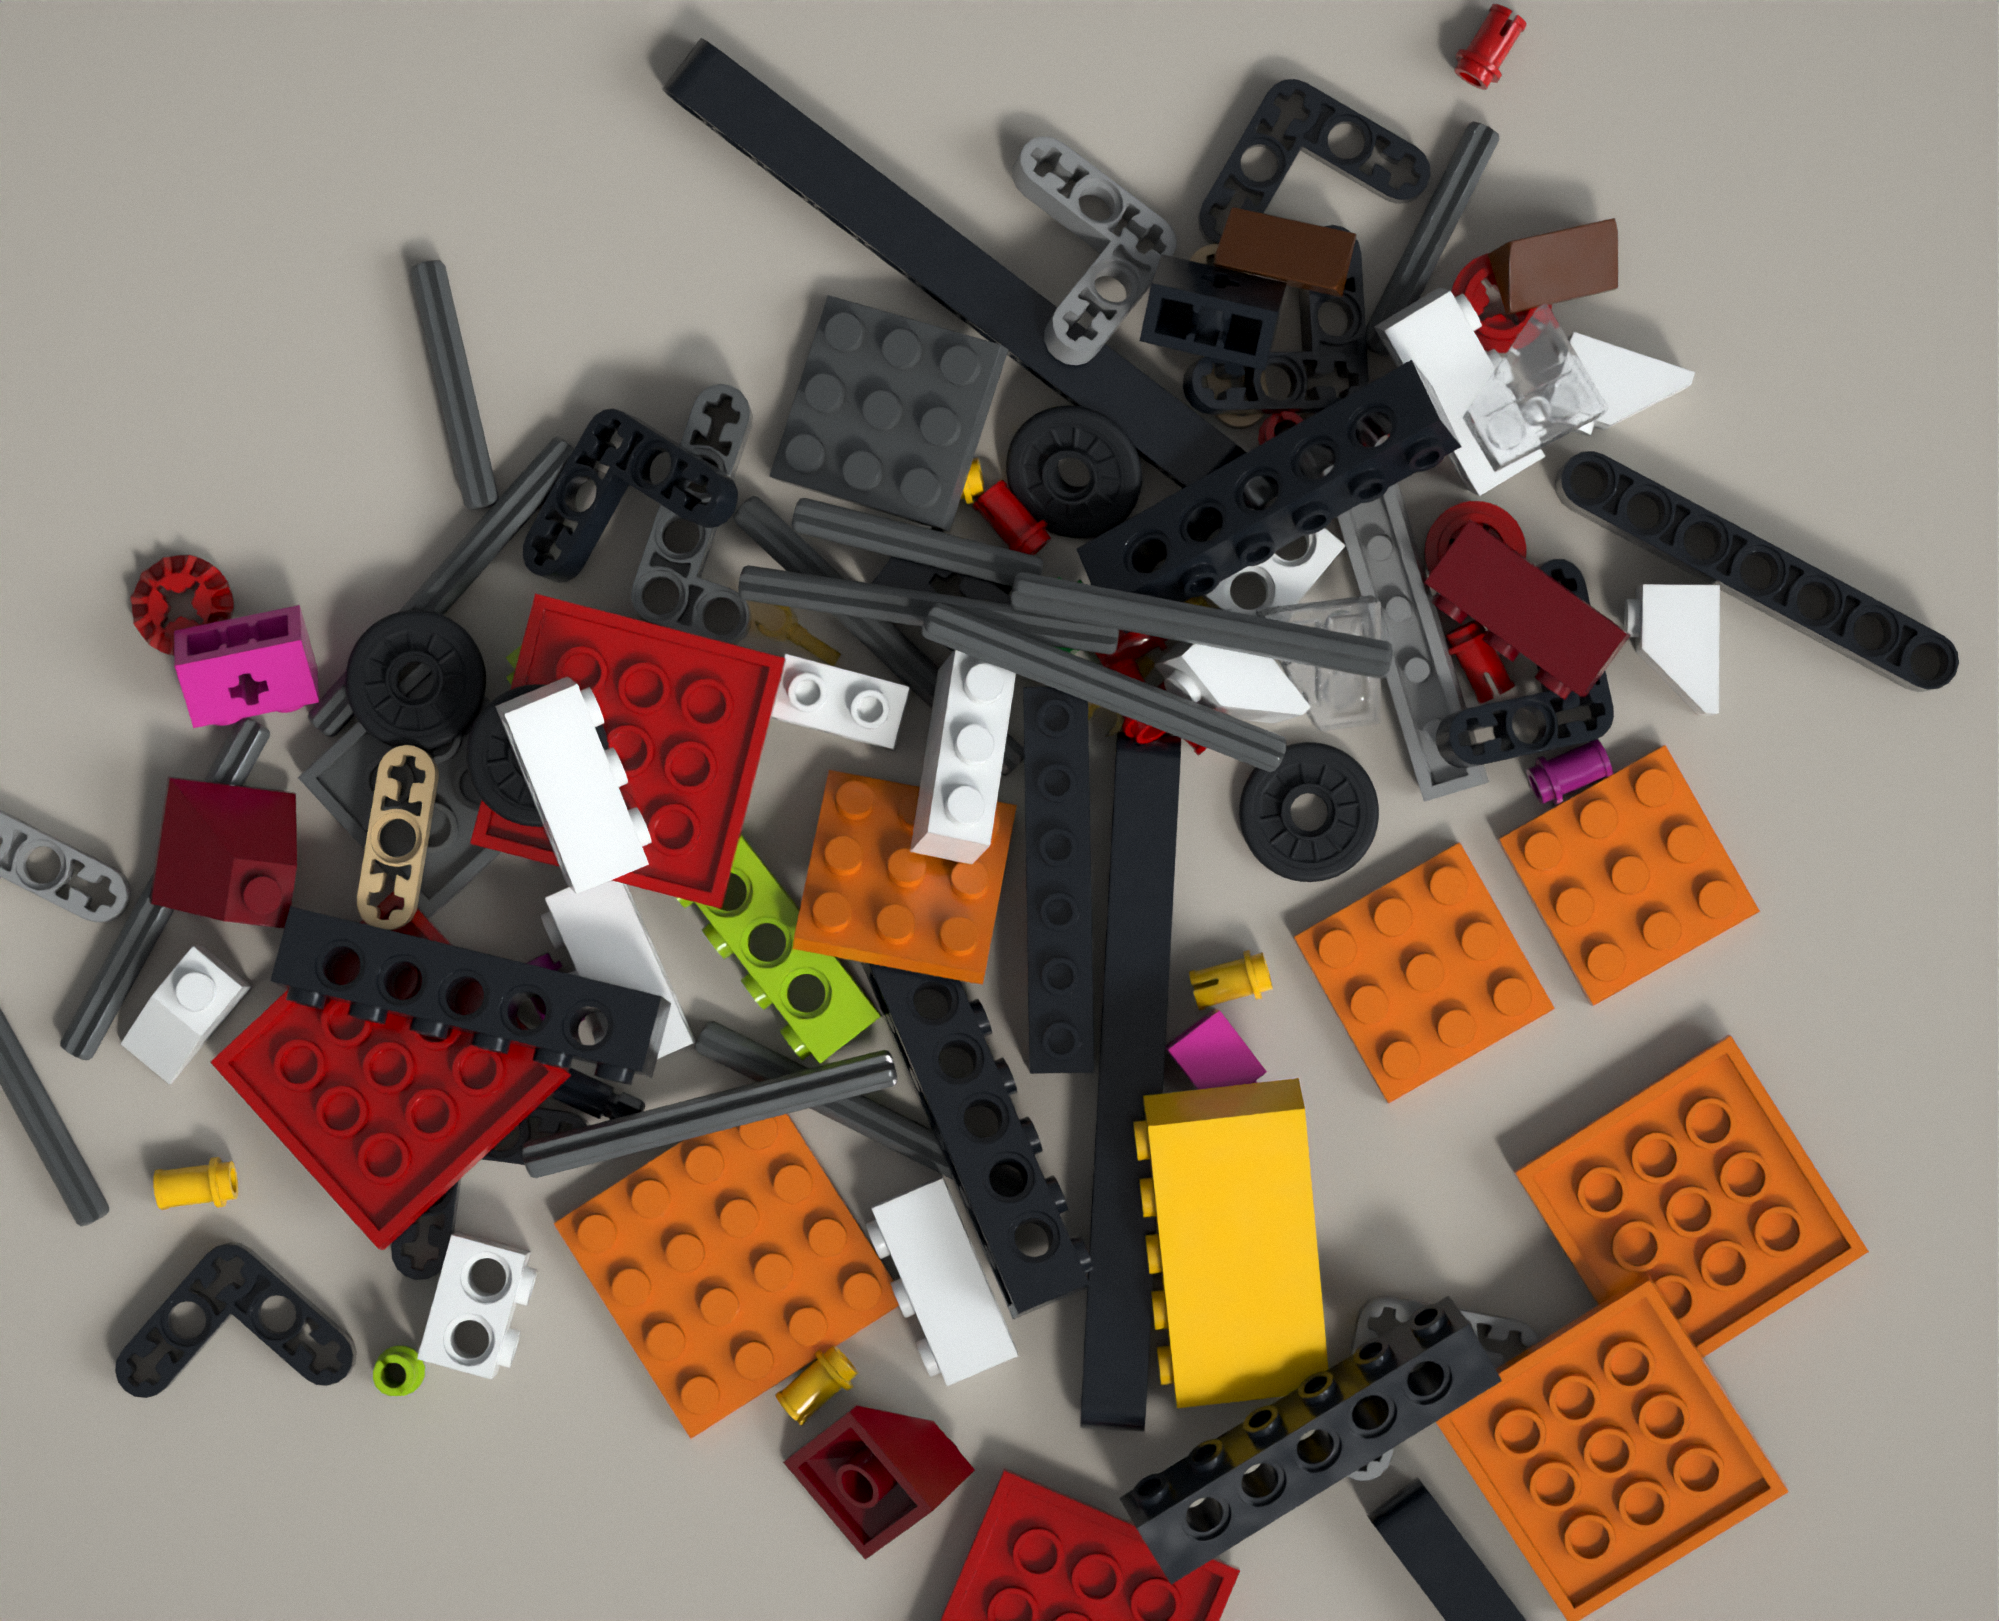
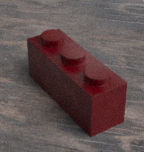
(1525, 611)

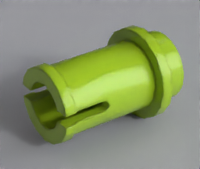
(408, 1360)

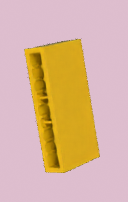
(1232, 1241)

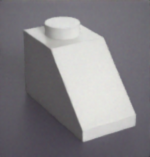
(1626, 379)
(1679, 639)
(1231, 682)
(185, 1012)

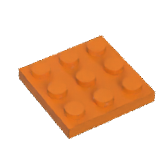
(1628, 875)
(895, 906)
(1423, 972)

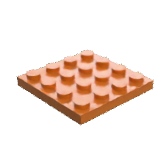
(1697, 1193)
(729, 1265)
(1611, 1451)

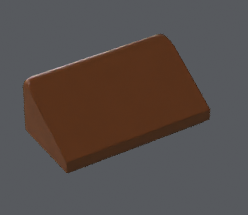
(1286, 251)
(1557, 266)

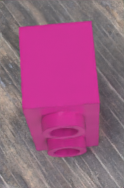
(246, 667)
(1214, 1054)

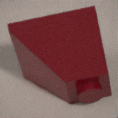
(226, 852)
(878, 1473)

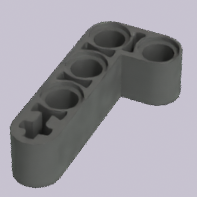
(687, 568)

